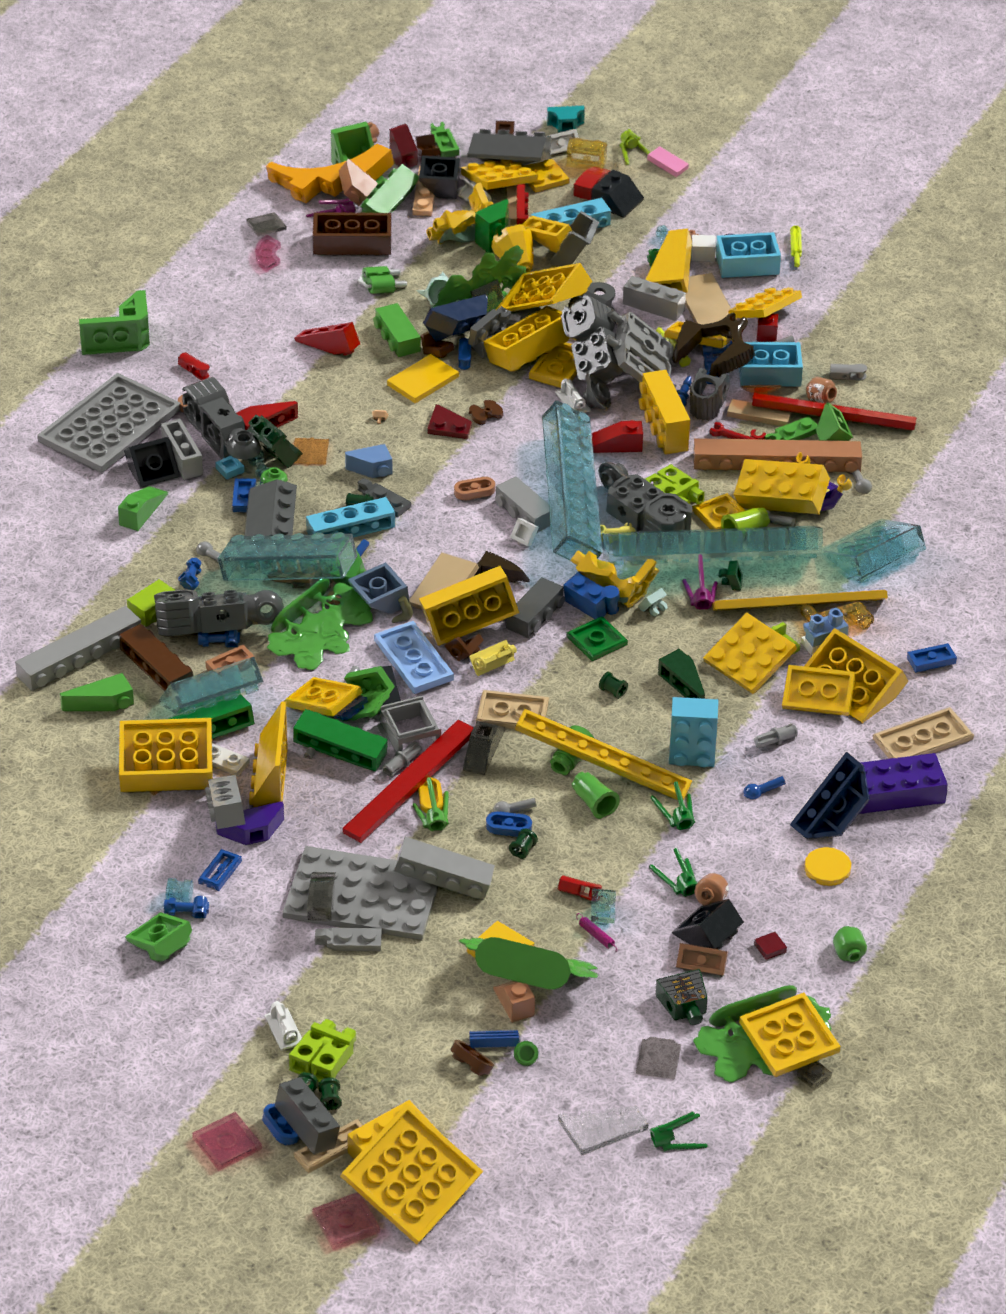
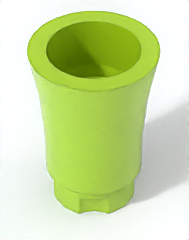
(747, 519)

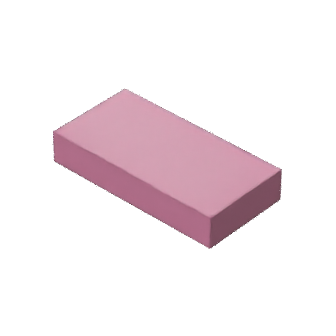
(667, 161)

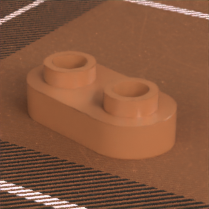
(474, 488)

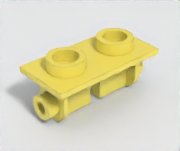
(492, 657)

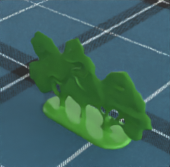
(488, 270)
(318, 630)
(526, 962)
(737, 1051)

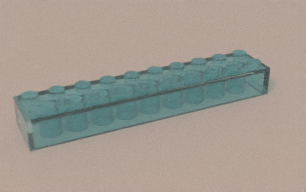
(571, 481)
(713, 543)

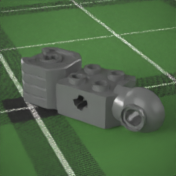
(594, 358)
(215, 418)
(642, 503)
(187, 613)

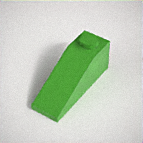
(139, 507)
(103, 695)

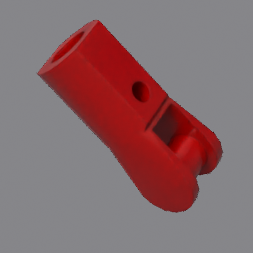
(194, 366)
(577, 887)

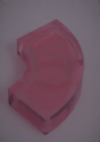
(266, 253)

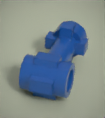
(709, 350)
(187, 578)
(230, 638)
(199, 907)

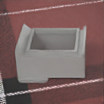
(404, 710)

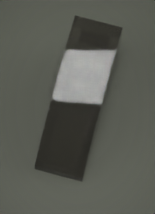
(321, 896)

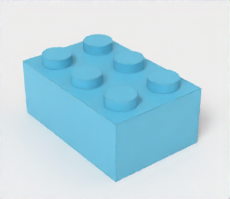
(748, 255)
(773, 365)
(693, 732)

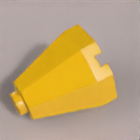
(515, 236)

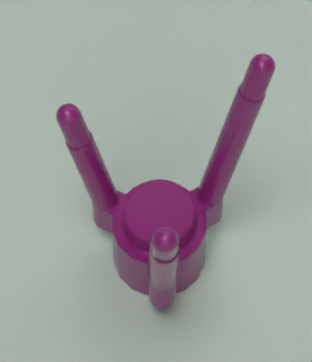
(344, 206)
(702, 597)

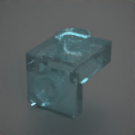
(603, 906)

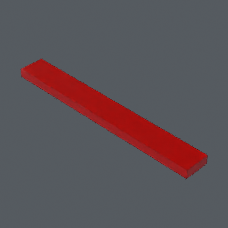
(849, 413)
(408, 781)

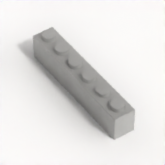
(75, 649)

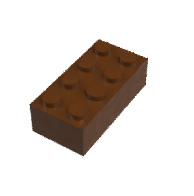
(352, 233)

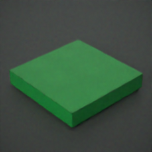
(597, 638)

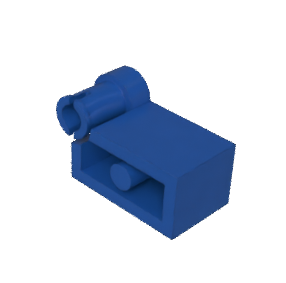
(591, 597)

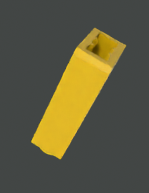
(673, 261)

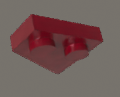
(448, 424)

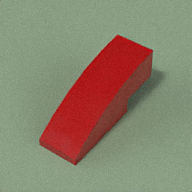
(587, 180)

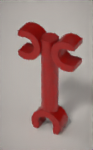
(719, 430)

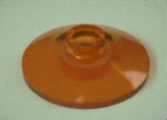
(762, 389)

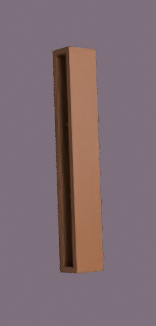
(731, 453)

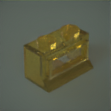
(586, 153)

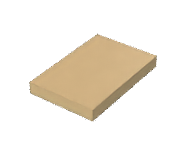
(444, 573)
(506, 708)

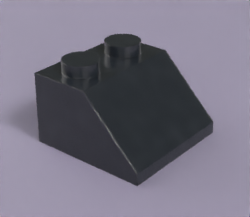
(440, 175)
(618, 193)
(152, 462)
(710, 925)

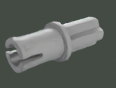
(776, 735)
(401, 759)

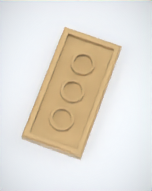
(705, 299)
(924, 735)

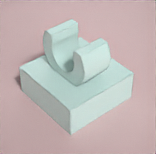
(653, 601)

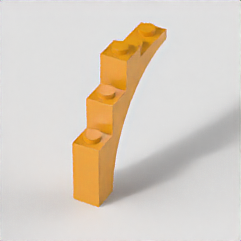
(308, 182)

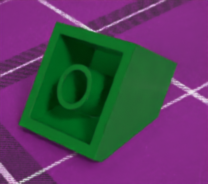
(489, 223)

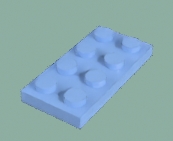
(413, 657)

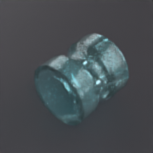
(179, 889)

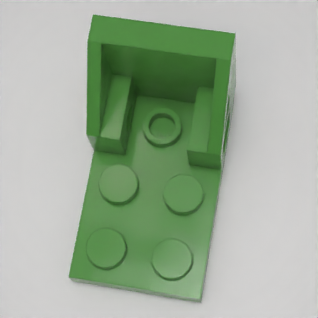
(350, 142)
(119, 333)

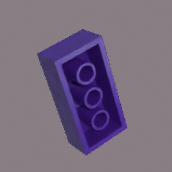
(904, 783)

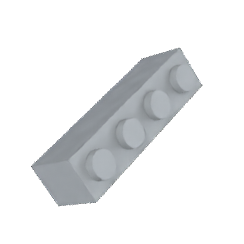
(444, 868)

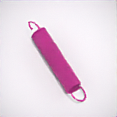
(596, 932)

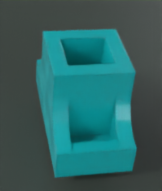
(565, 117)

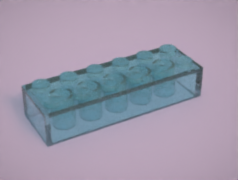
(287, 557)

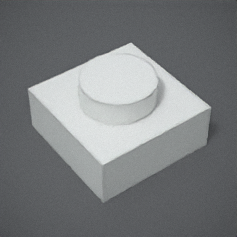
(524, 532)

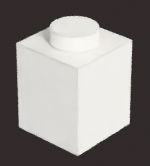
(703, 248)

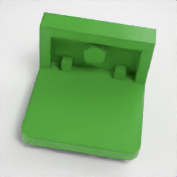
(374, 685)

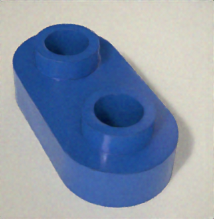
(507, 823)
(279, 1126)

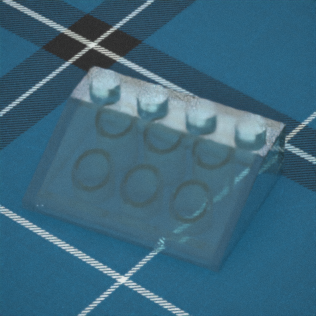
(874, 549)
(212, 686)

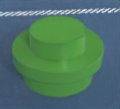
(525, 1053)

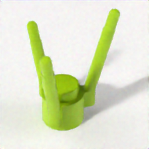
(630, 140)

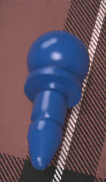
(683, 392)

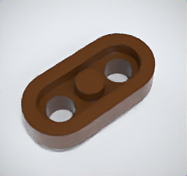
(464, 1053)

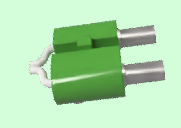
(380, 279)

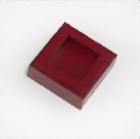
(770, 945)

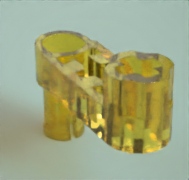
(853, 614)

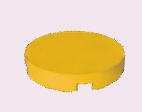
(827, 866)

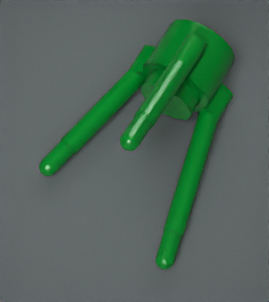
(682, 816)
(685, 881)
(663, 1134)

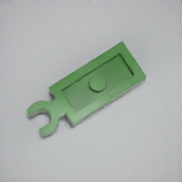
(445, 140)
(794, 431)

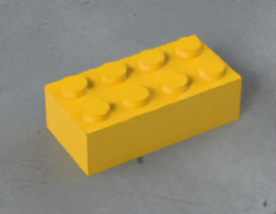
(526, 339)
(664, 412)
(782, 486)
(469, 605)

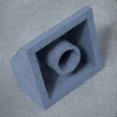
(380, 588)

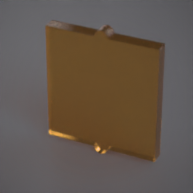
(313, 450)

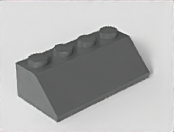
(510, 146)
(271, 509)

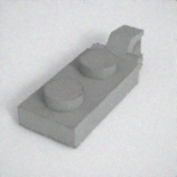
(350, 938)

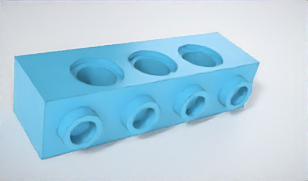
(595, 208)
(354, 519)

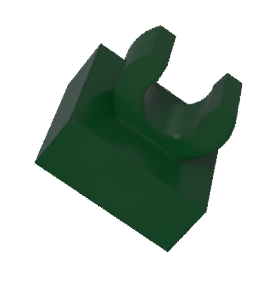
(733, 575)

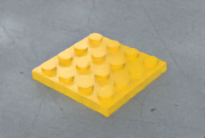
(411, 1174)

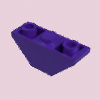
(259, 824)

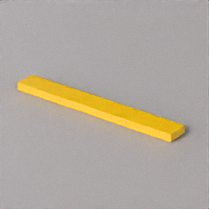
(799, 600)
(601, 754)

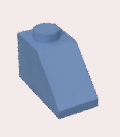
(370, 461)

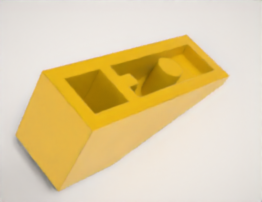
(547, 232)

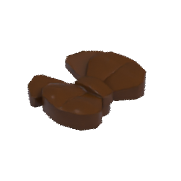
(481, 415)

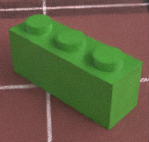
(397, 330)

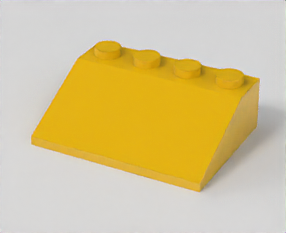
(547, 287)
(875, 678)
(165, 754)
(270, 761)

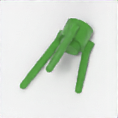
(435, 818)

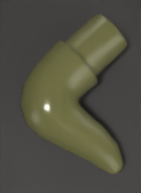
(406, 608)

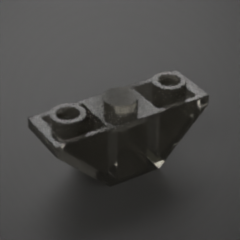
(482, 747)

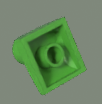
(161, 936)

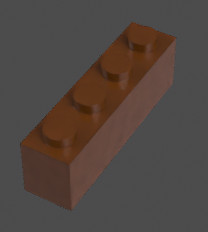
(153, 657)

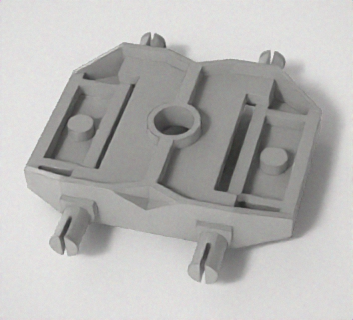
(639, 339)

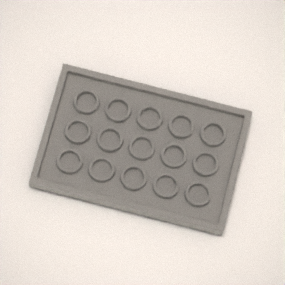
(109, 422)
(365, 893)

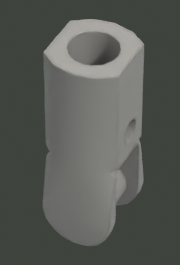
(845, 371)

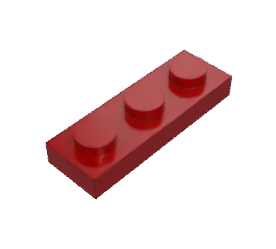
(522, 204)

